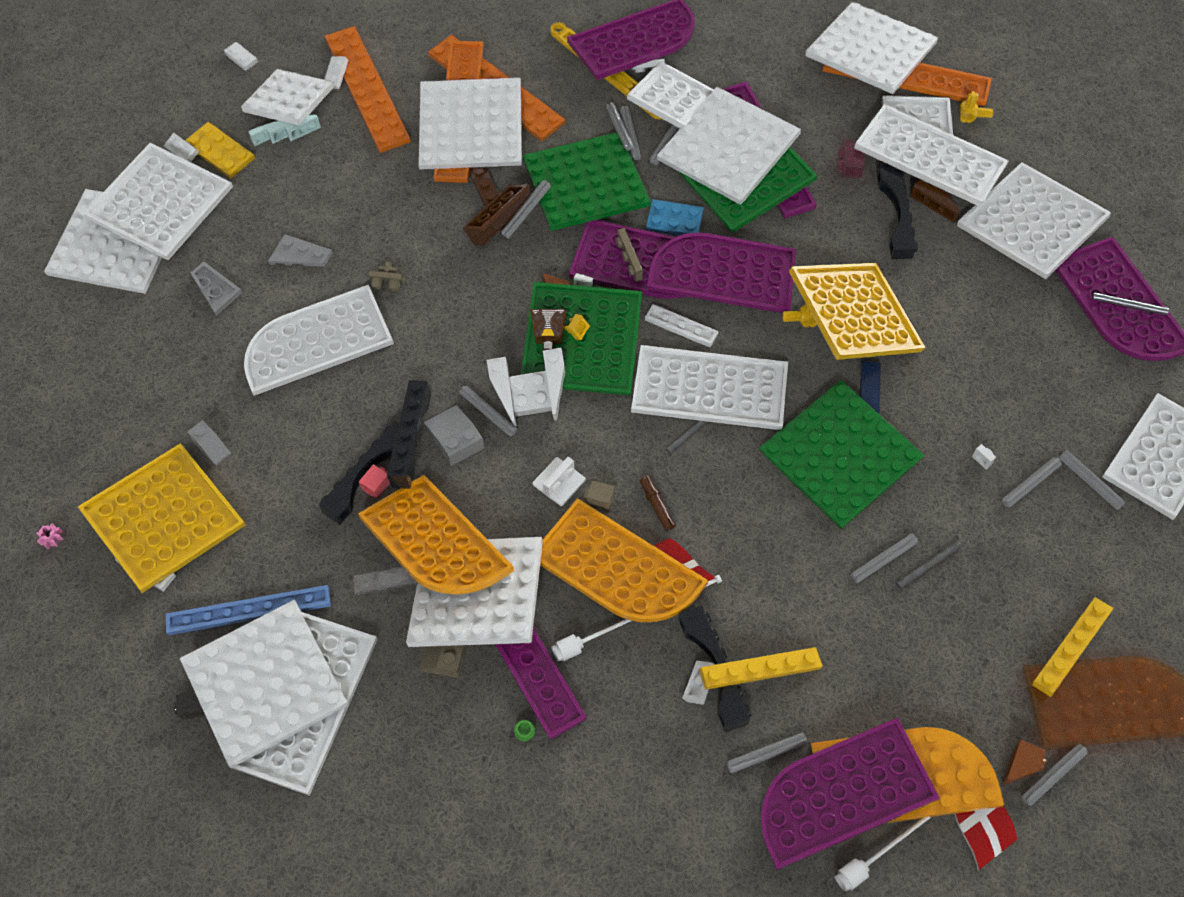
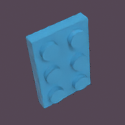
(674, 218)

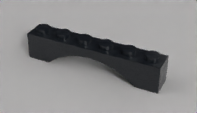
(891, 184)
(403, 455)
(339, 501)
(697, 629)

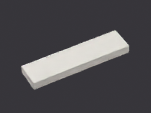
(681, 325)

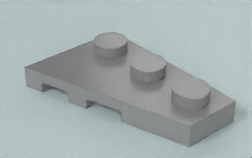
(297, 251)
(215, 287)

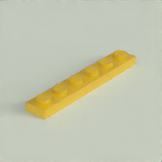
(1072, 647)
(760, 668)

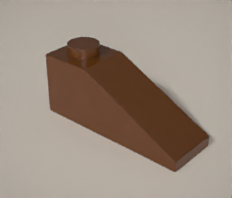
(935, 199)

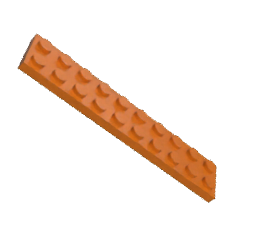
(463, 64)
(941, 82)
(368, 90)
(535, 115)

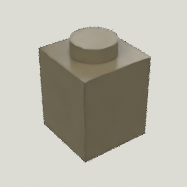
(600, 495)

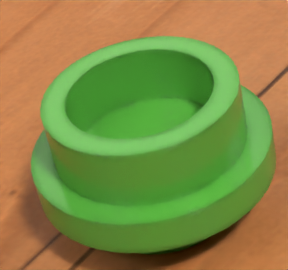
(524, 730)

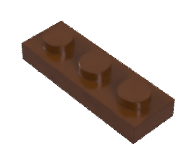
(483, 184)

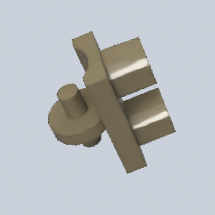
(388, 275)

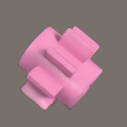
(49, 536)

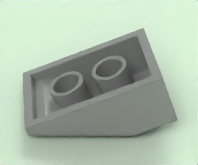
(455, 435)

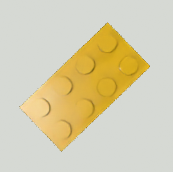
(220, 150)

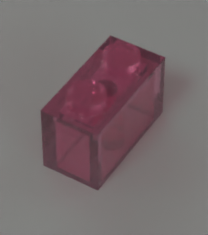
(851, 160)

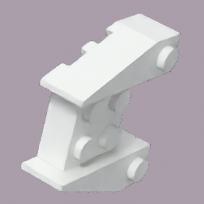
(532, 391)

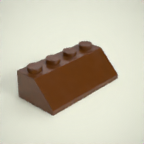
(496, 214)

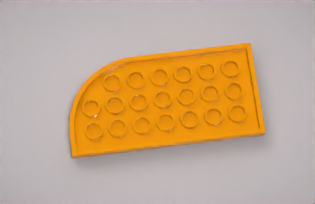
(435, 540)
(618, 567)
(955, 768)

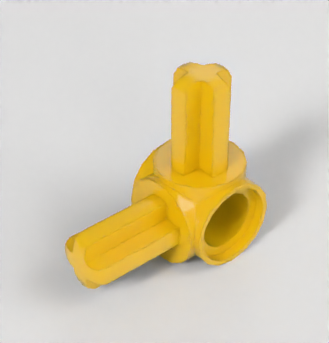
(969, 109)
(803, 315)

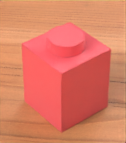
(374, 481)

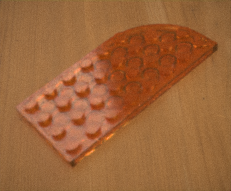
(1109, 702)

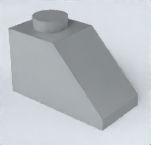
(209, 442)

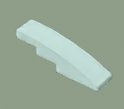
(279, 130)

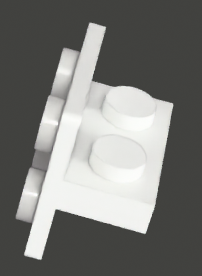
(559, 480)

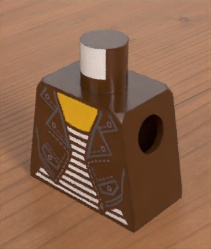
(548, 326)

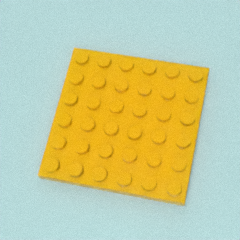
(856, 310)
(161, 517)

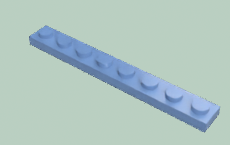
(244, 610)

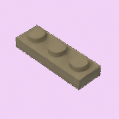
(629, 255)

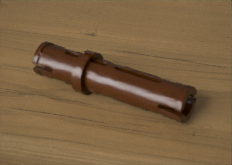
(655, 499)

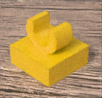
(577, 327)

